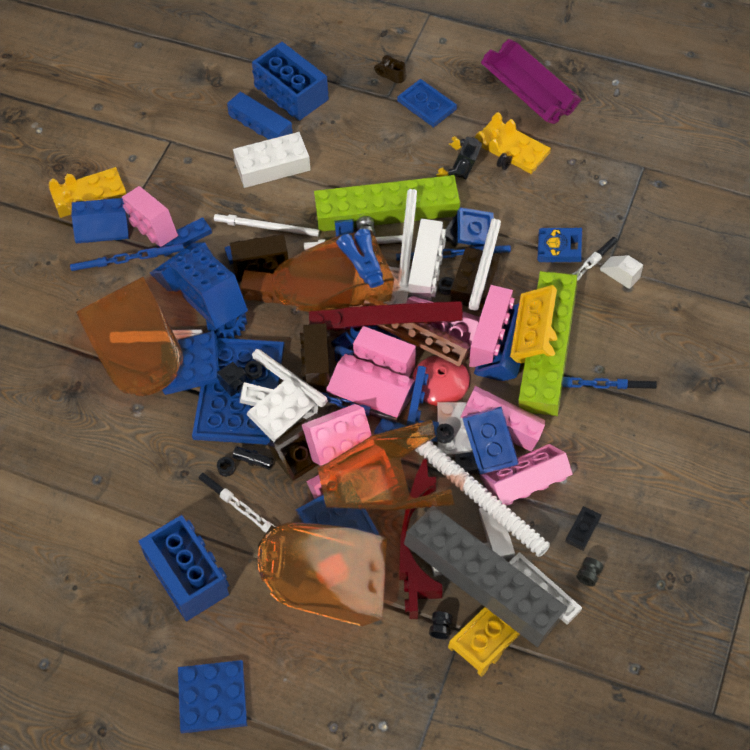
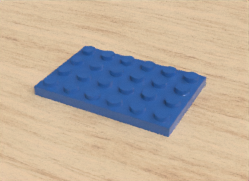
(222, 416)

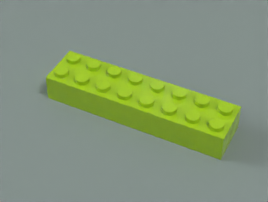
(387, 201)
(543, 374)

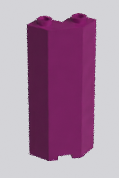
(531, 81)

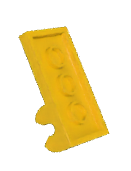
(504, 138)
(92, 187)
(534, 324)
(483, 640)

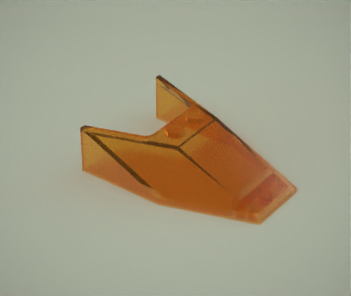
(373, 473)

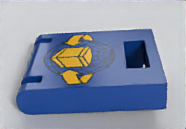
(555, 245)

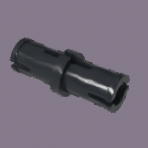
(253, 458)

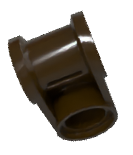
(393, 69)

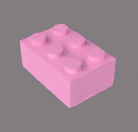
(149, 216)
(385, 351)
(336, 433)

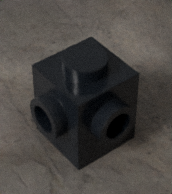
(232, 378)

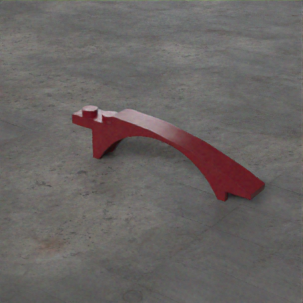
(387, 314)
(416, 581)

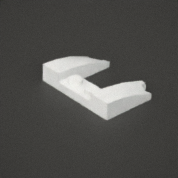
(497, 538)

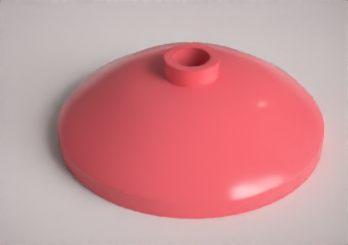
(445, 387)

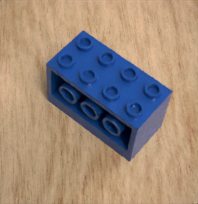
(290, 81)
(208, 286)
(185, 567)

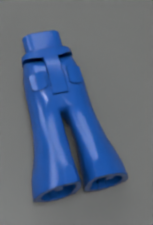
(367, 264)

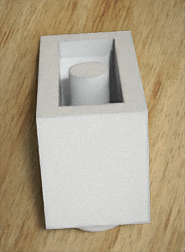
(623, 269)

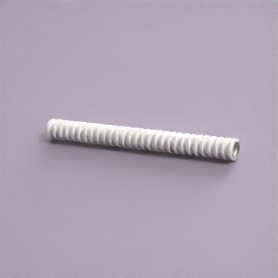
(484, 498)

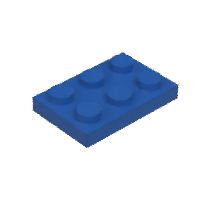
(427, 103)
(490, 440)

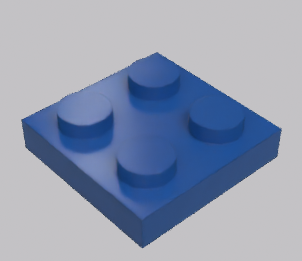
(473, 226)

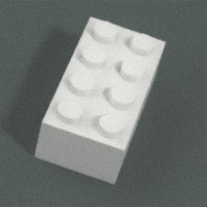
(271, 159)
(427, 259)

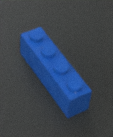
(258, 117)

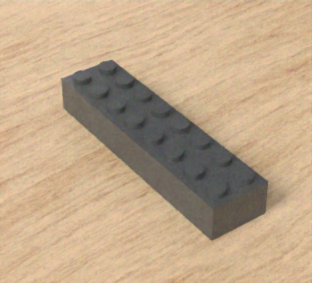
(485, 576)

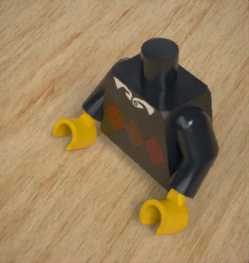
(465, 159)

